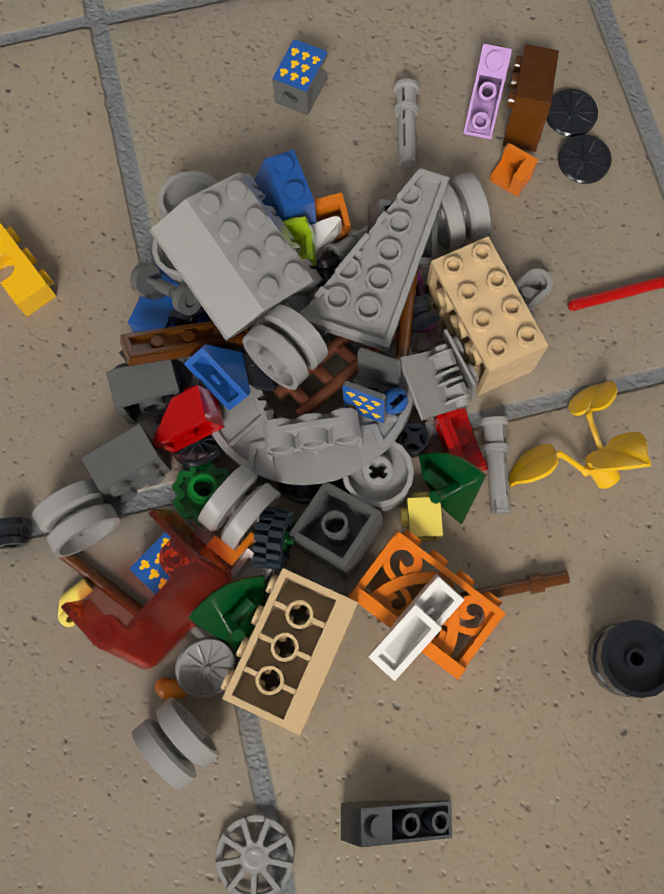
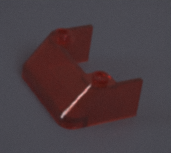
(163, 620)

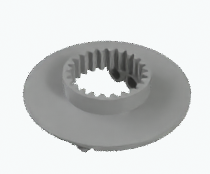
(313, 445)

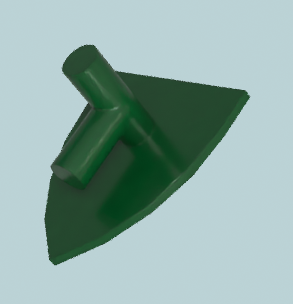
(451, 482)
(230, 610)

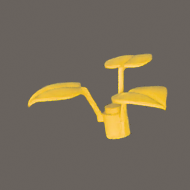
(621, 452)

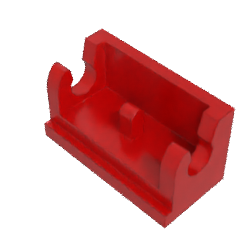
(458, 437)

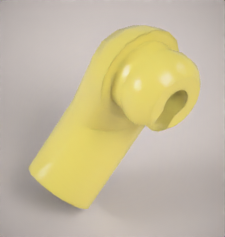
(75, 593)

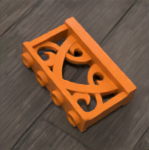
(441, 646)

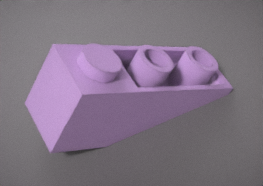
(487, 91)

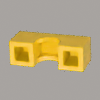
(25, 285)

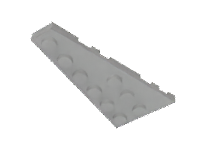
(376, 276)

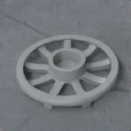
(254, 856)

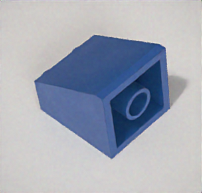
(286, 187)

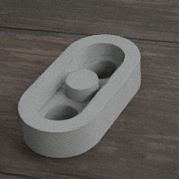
(534, 297)

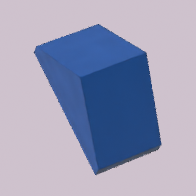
(222, 373)

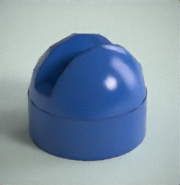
(391, 394)

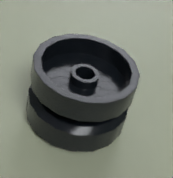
(611, 662)

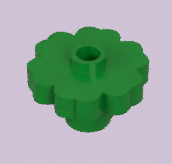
(189, 486)

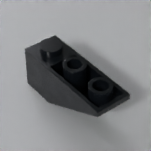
(395, 822)

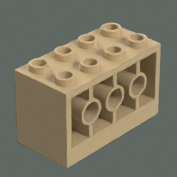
(485, 314)
(304, 670)

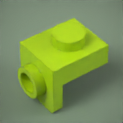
(304, 236)

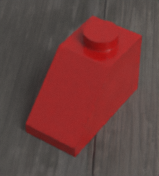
(189, 419)

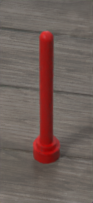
(616, 293)

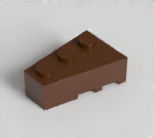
(530, 96)

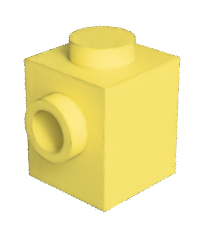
(422, 517)

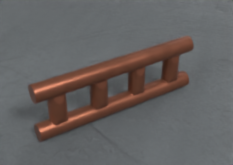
(331, 382)

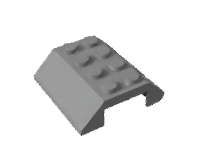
(234, 253)

